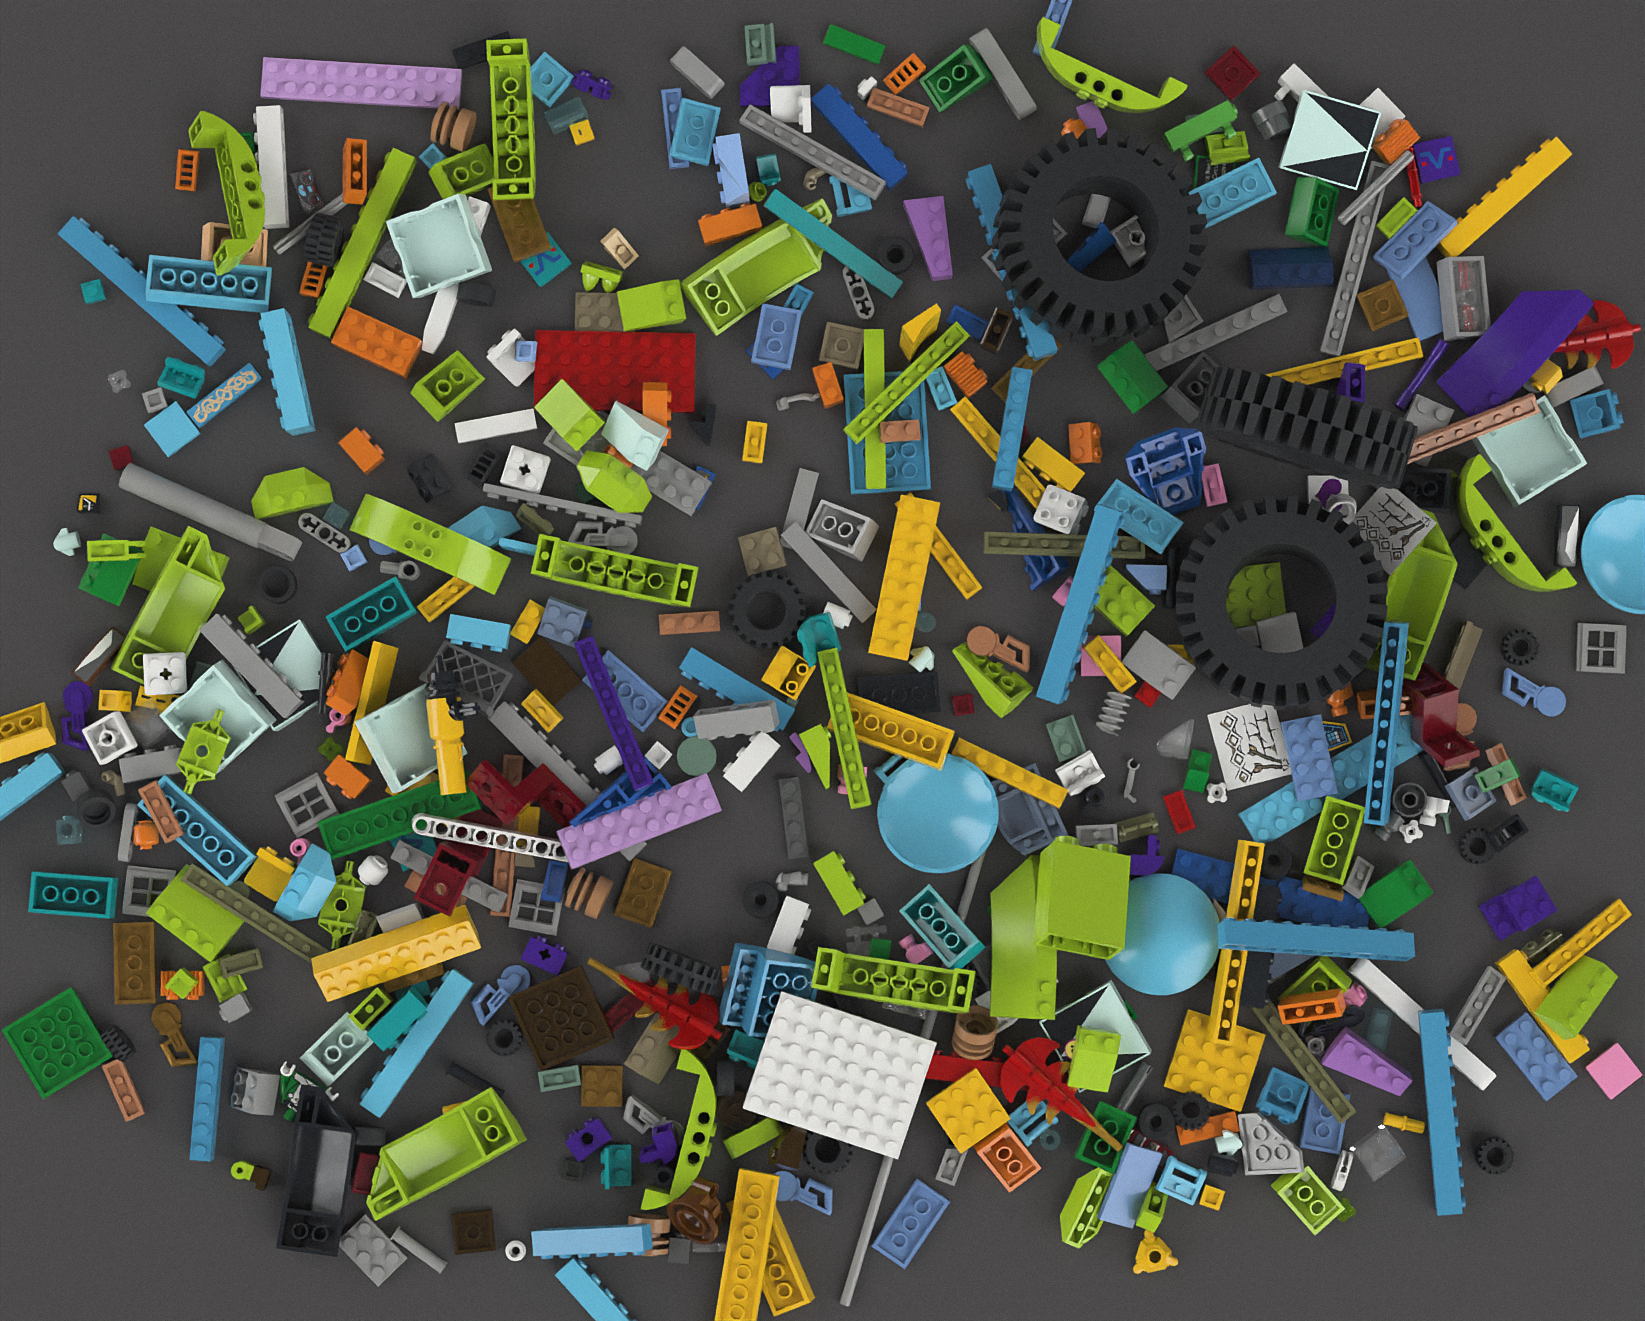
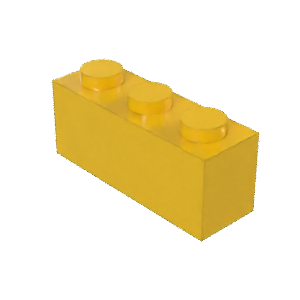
(1052, 465)

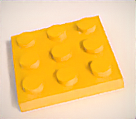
(968, 1110)

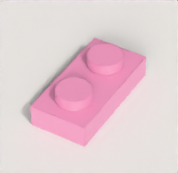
(1213, 486)

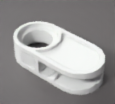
(1341, 1170)

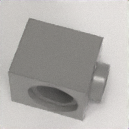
(235, 1008)

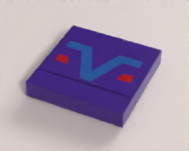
(1436, 159)

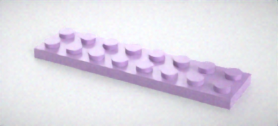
(639, 821)

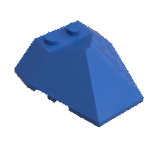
(1169, 468)

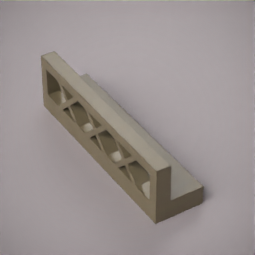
(1462, 653)

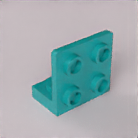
(816, 635)
(617, 1165)

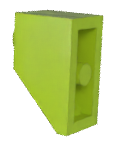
(1152, 1209)

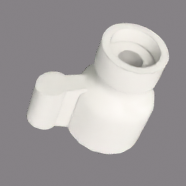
(1433, 807)

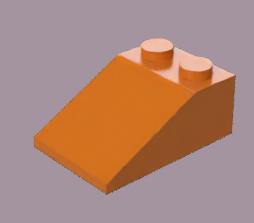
(1007, 1157)

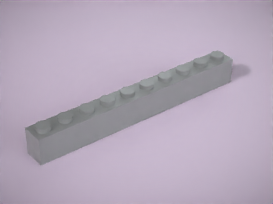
(538, 751)

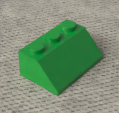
(1312, 211)
(1132, 376)
(110, 578)

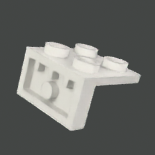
(792, 104)

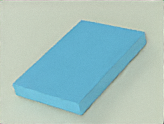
(694, 131)

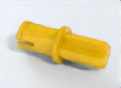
(1404, 1123)

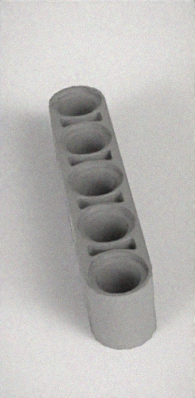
(1003, 74)

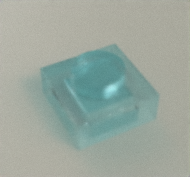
(336, 516)

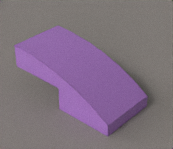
(1092, 117)
(802, 758)

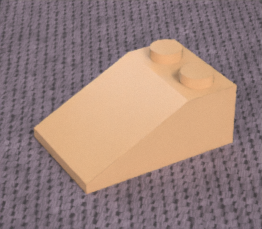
(215, 234)

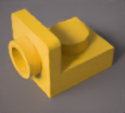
(115, 700)

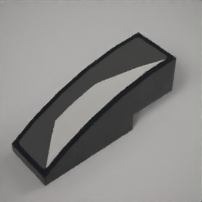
(1566, 535)

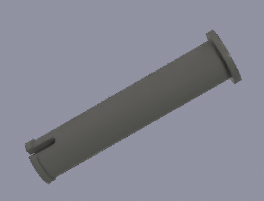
(1134, 1087)

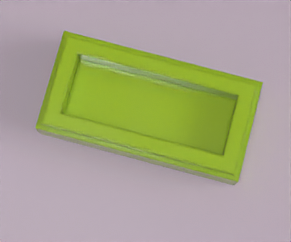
(1396, 218)

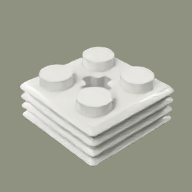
(1130, 251)
(518, 459)
(174, 683)
(98, 732)

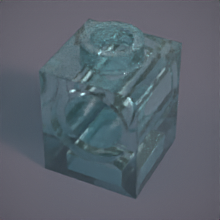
(62, 837)

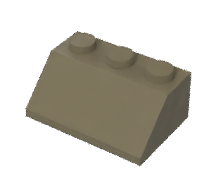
(652, 1053)

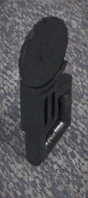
(1351, 1017)

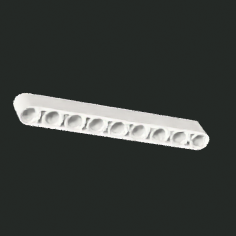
(490, 840)
(1408, 1009)

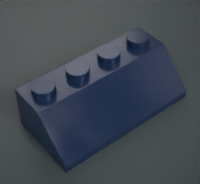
(1290, 268)

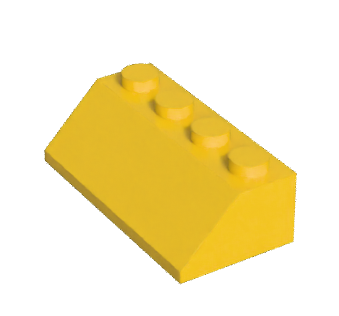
(25, 732)

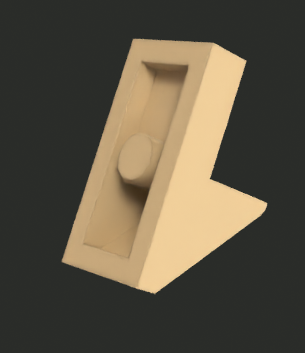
(619, 248)

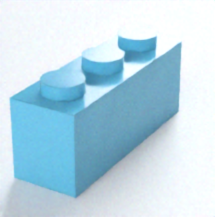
(478, 632)

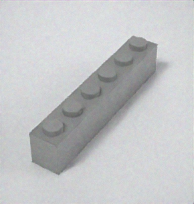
(251, 665)

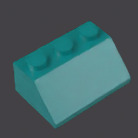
(398, 1019)

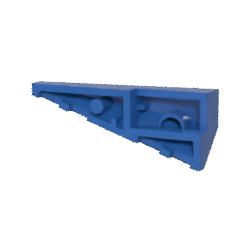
(1092, 248)
(1040, 567)
(620, 795)

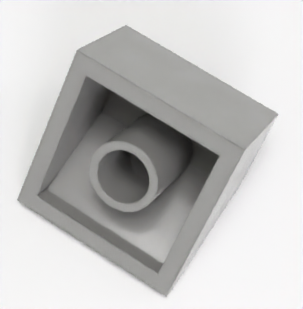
(400, 917)

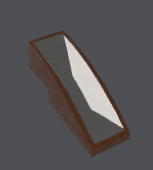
(99, 656)

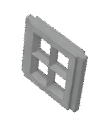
(1619, 648)
(298, 789)
(148, 873)
(533, 925)

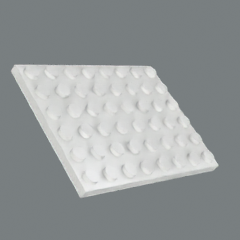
(839, 1075)

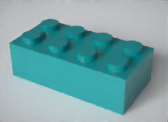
(371, 614)
(73, 895)
(942, 928)

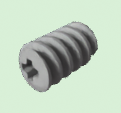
(1113, 712)

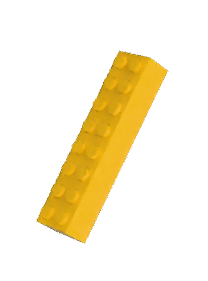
(904, 577)
(395, 953)

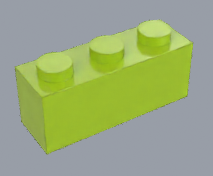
(839, 882)

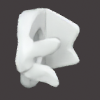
(1345, 499)

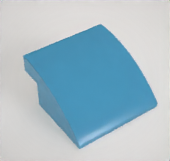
(756, 983)

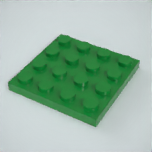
(57, 1042)

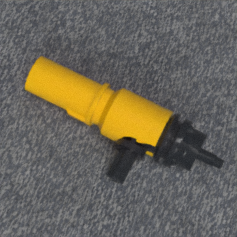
(446, 727)

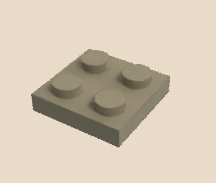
(842, 345)
(762, 551)

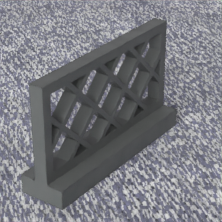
(486, 707)

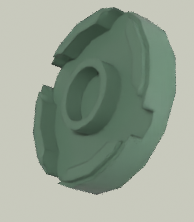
(696, 756)

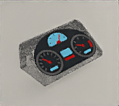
(307, 190)

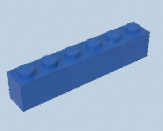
(859, 137)

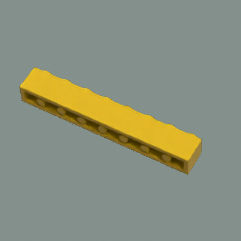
(1503, 199)

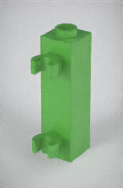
(1201, 126)

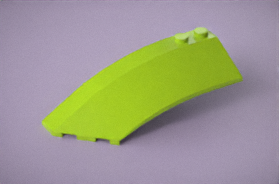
(754, 271)
(1418, 596)
(175, 606)
(1020, 972)
(442, 1152)

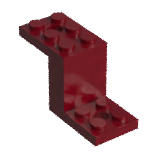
(1436, 718)
(511, 802)
(454, 865)

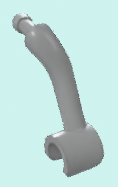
(782, 403)
(1130, 779)

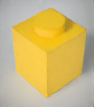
(1546, 376)

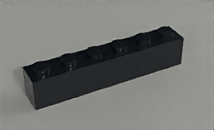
(1258, 963)

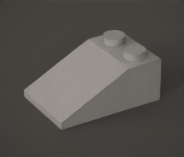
(1427, 417)
(842, 530)
(1158, 664)

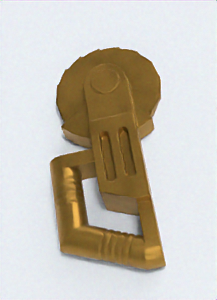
(167, 1019)

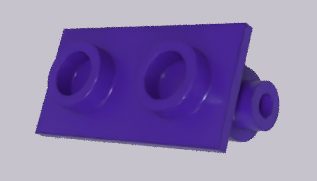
(600, 85)

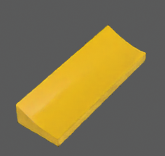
(918, 330)
(372, 696)
(899, 732)
(784, 1277)

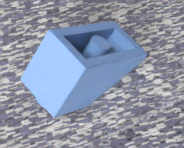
(1148, 577)

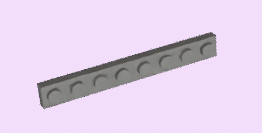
(812, 152)
(1217, 333)
(554, 504)

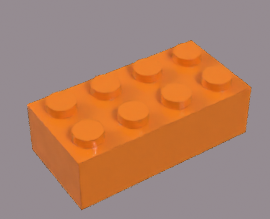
(377, 342)

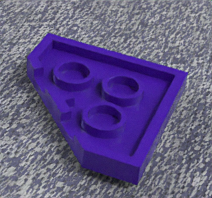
(784, 72)

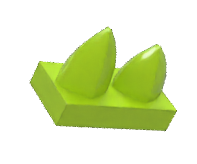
(592, 272)

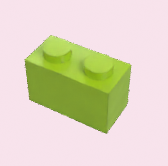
(371, 1008)

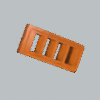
(900, 69)
(195, 162)
(305, 282)
(668, 721)

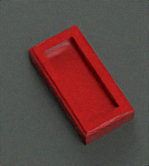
(1179, 812)

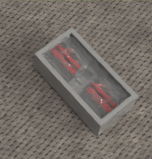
(1463, 297)

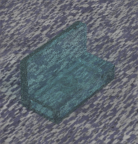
(566, 115)

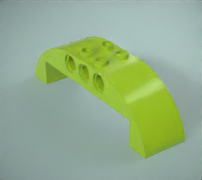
(1066, 68)
(512, 119)
(239, 183)
(1475, 511)
(430, 543)
(614, 572)
(893, 981)
(687, 1169)

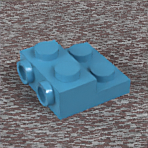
(1596, 413)
(1282, 1096)

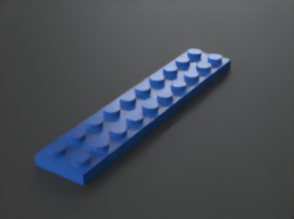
(1215, 880)

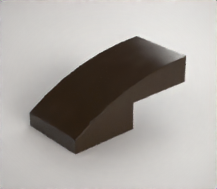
(711, 1043)

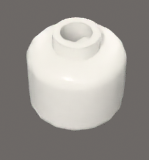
(373, 870)

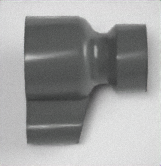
(1393, 825)

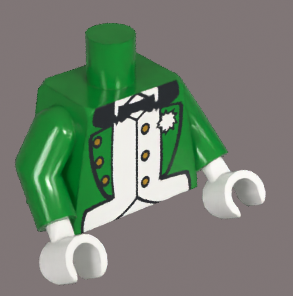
(290, 1089)

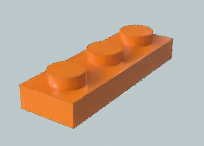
(1212, 1128)

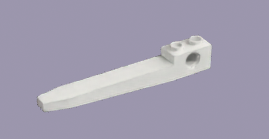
(446, 298)

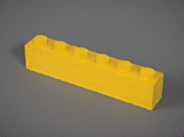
(1516, 969)

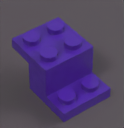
(1517, 908)

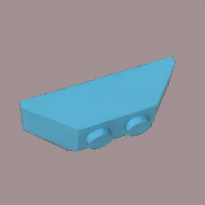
(487, 526)
(308, 886)

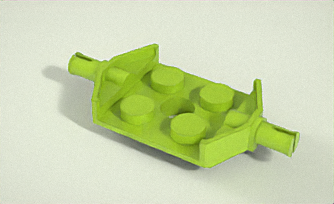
(215, 739)
(343, 922)

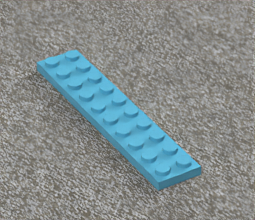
(1282, 812)

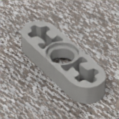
(858, 308)
(315, 520)
(126, 839)

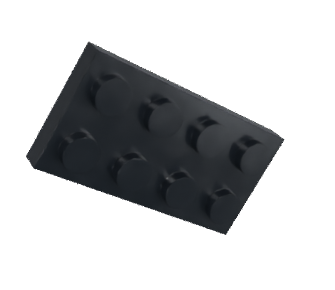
(903, 692)

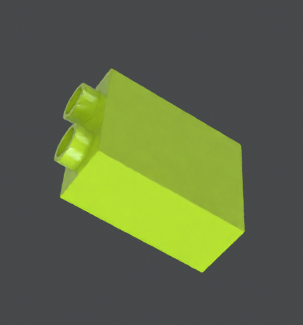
(1082, 898)

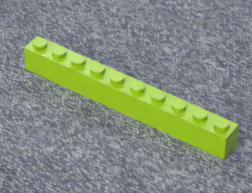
(363, 243)

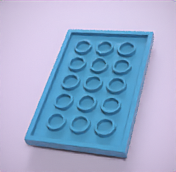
(905, 461)

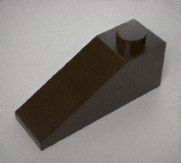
(788, 1148)

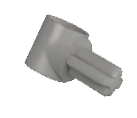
(399, 569)

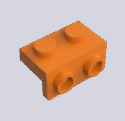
(1085, 443)

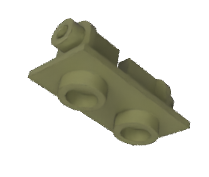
(1137, 827)
(367, 923)
(1548, 939)

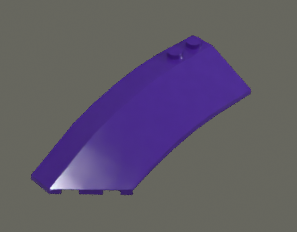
(1513, 348)

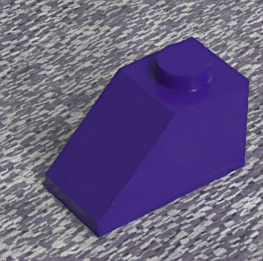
(1352, 382)

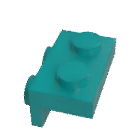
(182, 377)
(1554, 790)
(745, 1048)

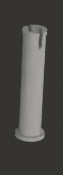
(418, 1250)

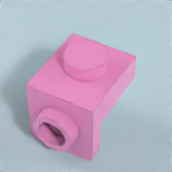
(1355, 995)

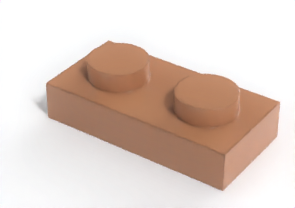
(899, 431)

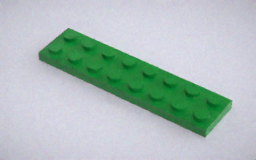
(392, 817)

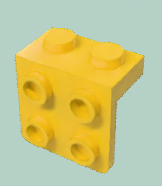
(270, 873)

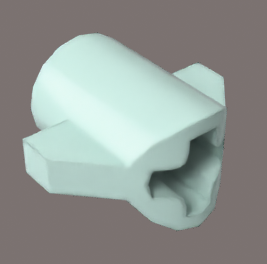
(66, 542)
(922, 658)
(1228, 1142)

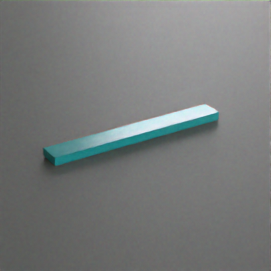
(833, 243)

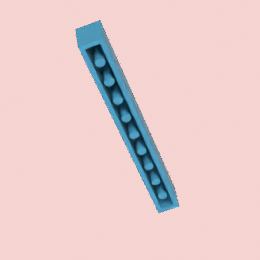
(987, 198)
(133, 283)
(1080, 604)
(1386, 722)
(1315, 940)
(1440, 1111)

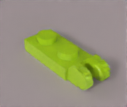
(113, 550)

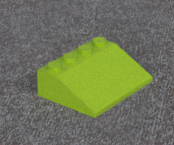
(158, 549)
(194, 918)

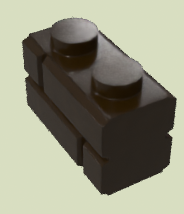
(997, 331)

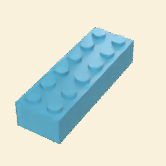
(196, 284)
(287, 372)
(206, 835)

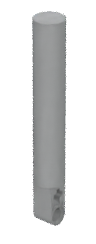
(208, 512)

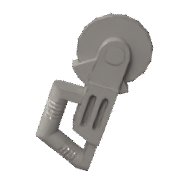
(620, 539)
(649, 1117)

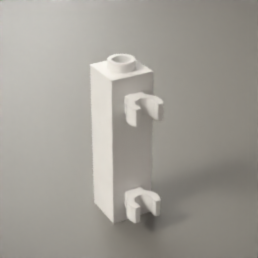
(1293, 82)

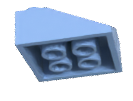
(732, 175)

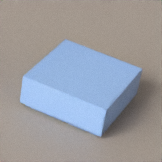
(526, 351)
(353, 558)

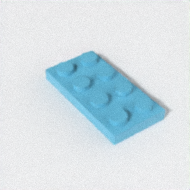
(1234, 192)
(1142, 517)

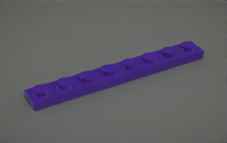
(613, 713)

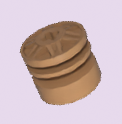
(448, 125)
(588, 893)
(974, 1033)
(659, 1225)

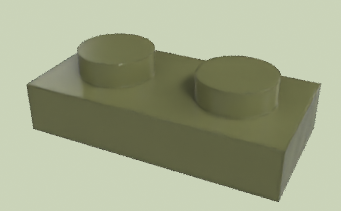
(534, 521)

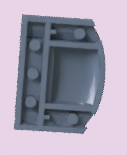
(1025, 820)

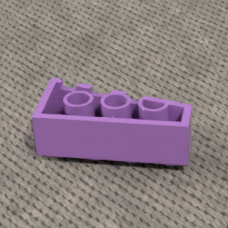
(930, 229)
(1364, 1062)

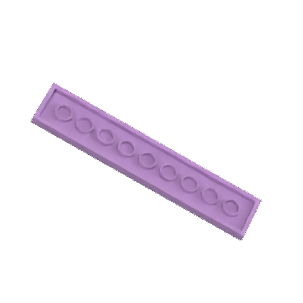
(360, 83)

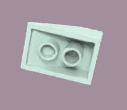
(634, 435)
(336, 1049)

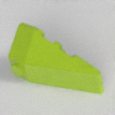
(997, 686)

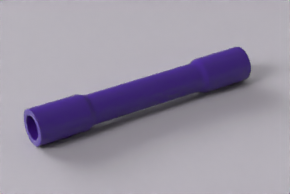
(1434, 356)

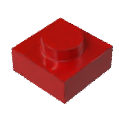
(1147, 694)

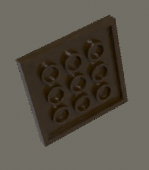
(561, 1017)

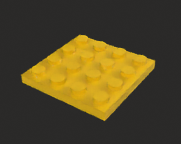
(1210, 1068)

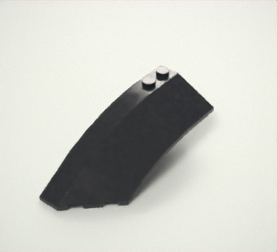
(317, 1176)

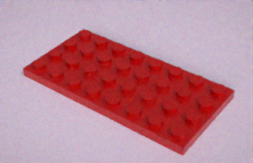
(614, 366)

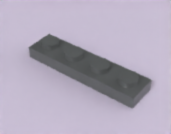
(793, 818)

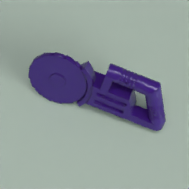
(77, 699)

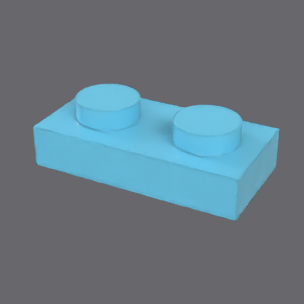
(941, 389)

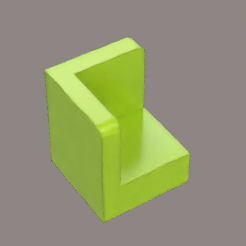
(251, 620)
(182, 983)

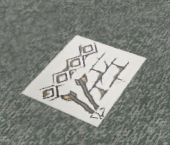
(1392, 526)
(1249, 745)

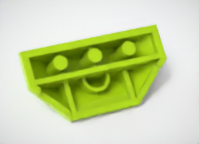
(613, 482)
(290, 493)
(1080, 1212)

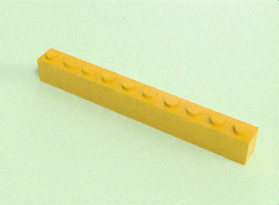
(1233, 962)

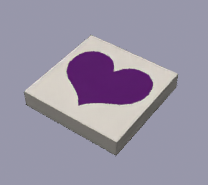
(1321, 487)

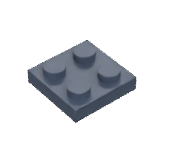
(562, 621)
(1468, 794)

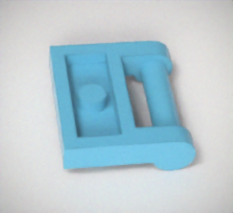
(858, 201)
(1022, 1119)
(1180, 1187)

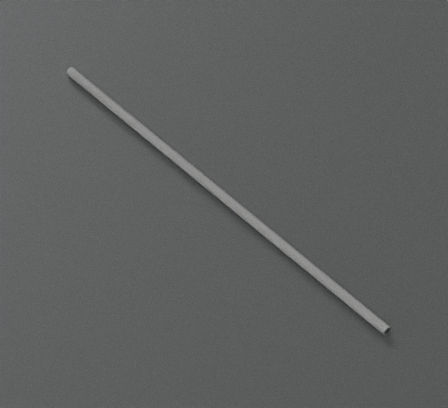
(887, 1161)

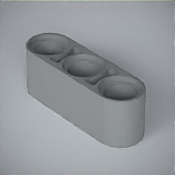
(697, 72)
(1574, 386)

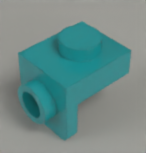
(768, 169)

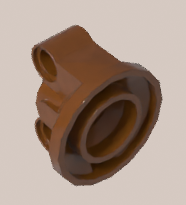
(697, 1212)

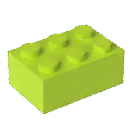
(1122, 602)

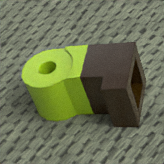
(252, 1172)

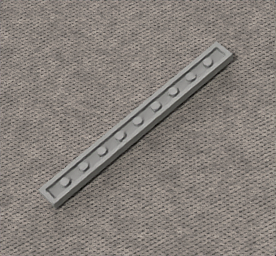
(1353, 267)

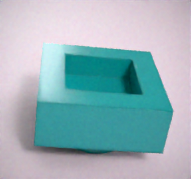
(93, 291)

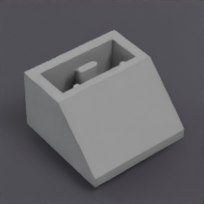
(254, 1091)

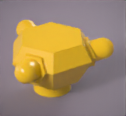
(1153, 1255)

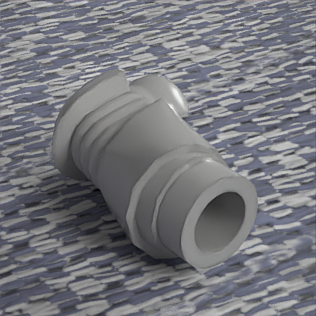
(794, 879)

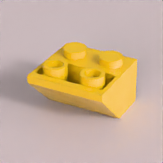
(788, 673)

